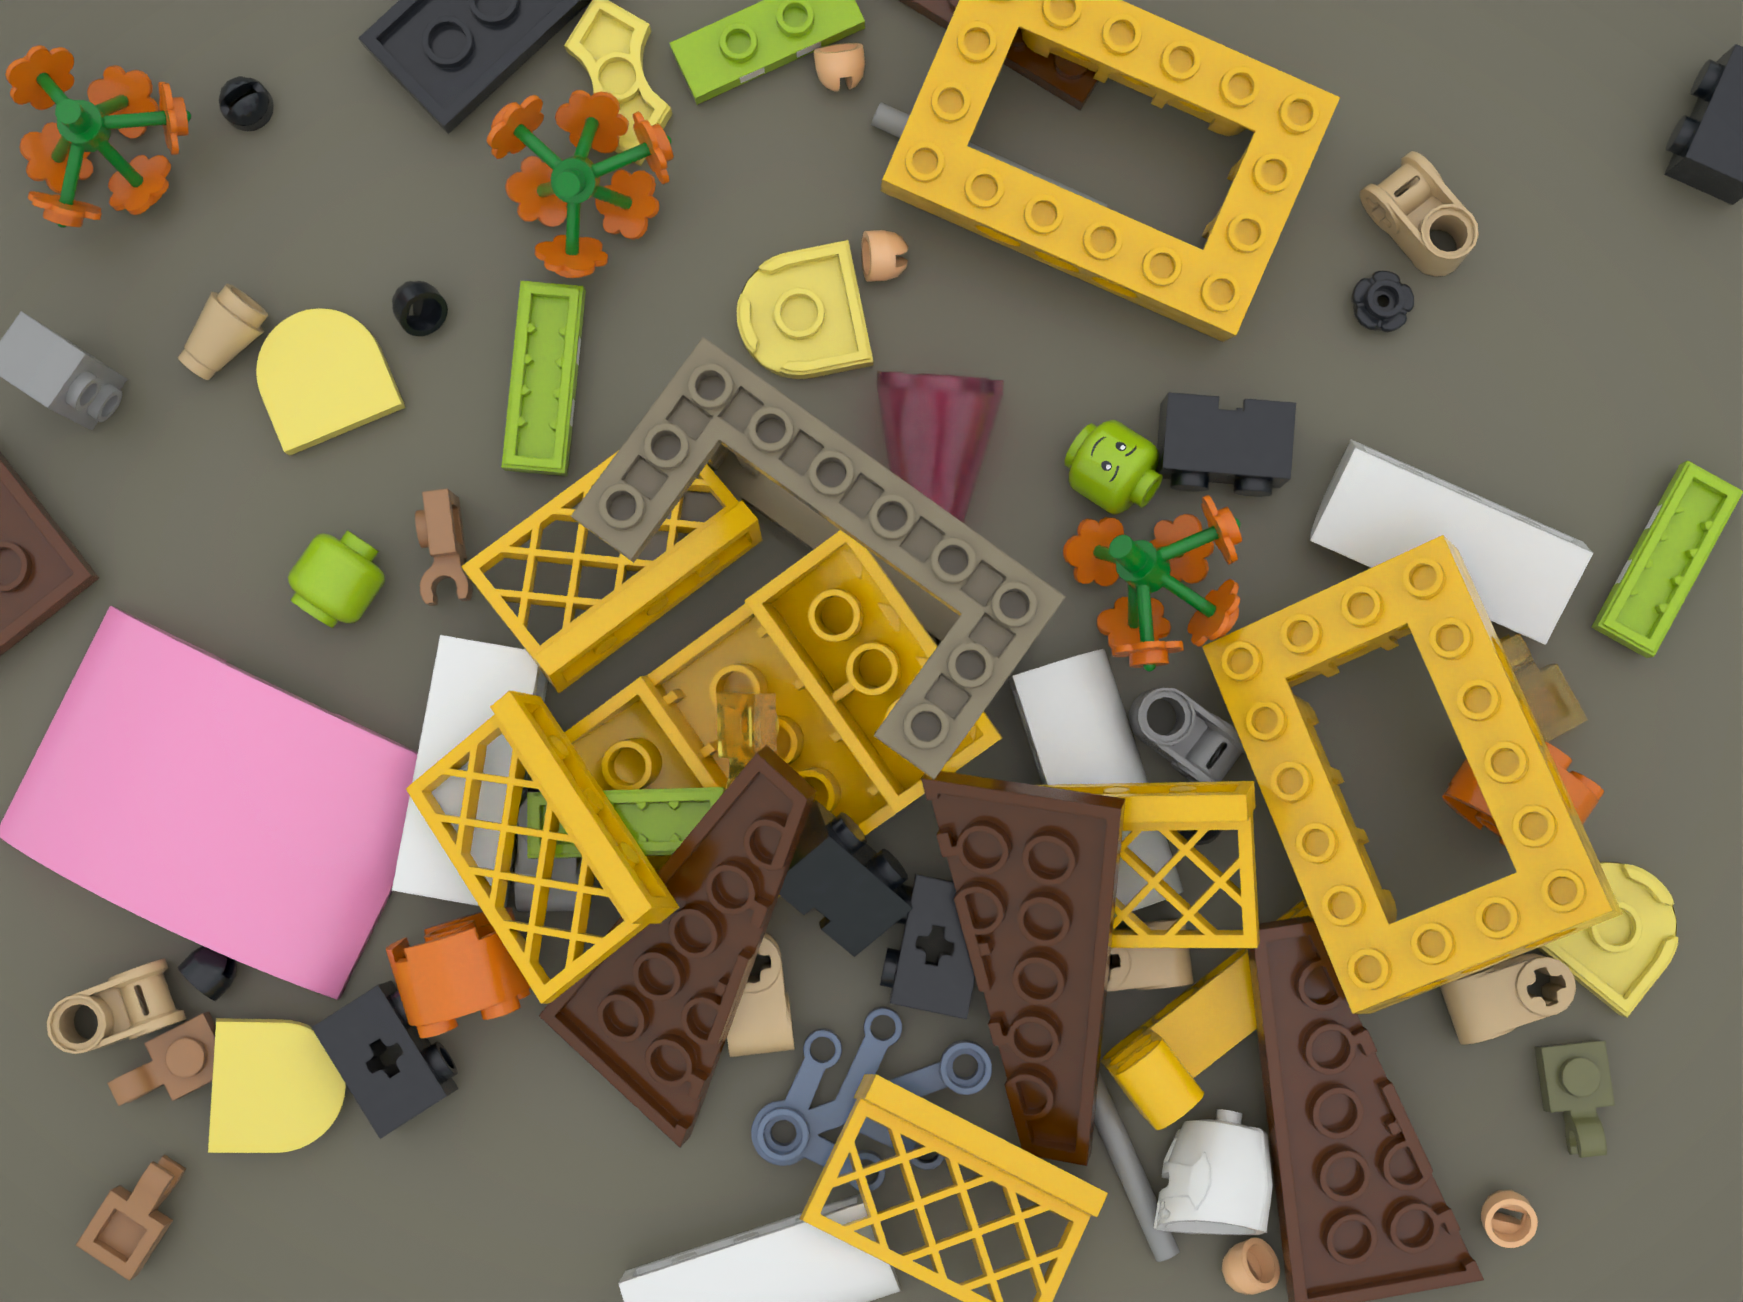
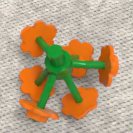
(84, 127)
(550, 185)
(1177, 553)

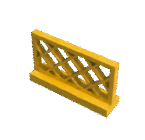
(632, 603)
(1186, 807)
(585, 814)
(973, 1149)

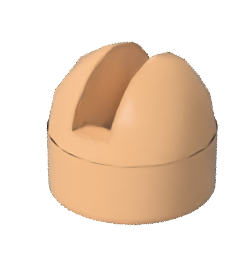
(838, 62)
(879, 255)
(1504, 1228)
(1251, 1267)

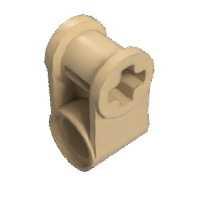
(1419, 210)
(1150, 966)
(1498, 999)
(124, 1006)
(764, 1011)

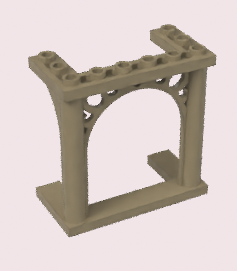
(812, 486)

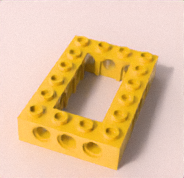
(1080, 237)
(1557, 873)

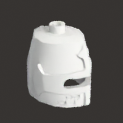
(1216, 1179)

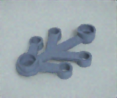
(833, 1114)

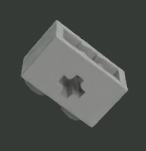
(59, 373)

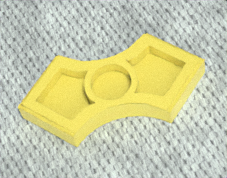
(611, 50)

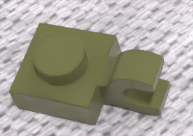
(1577, 1081)

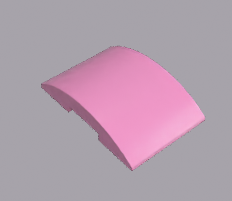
(216, 805)

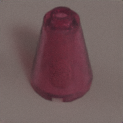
(938, 432)

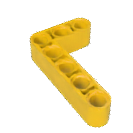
(1185, 1037)

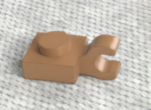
(442, 531)
(180, 1062)
(129, 1224)

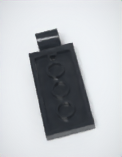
(462, 50)

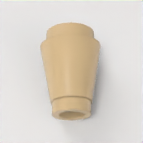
(222, 331)

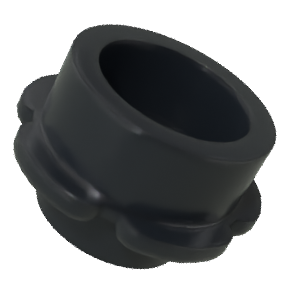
(1370, 313)

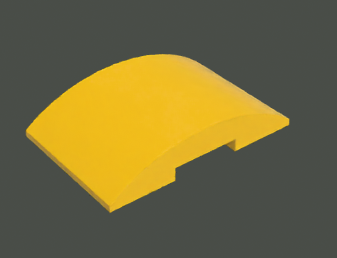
(835, 654)

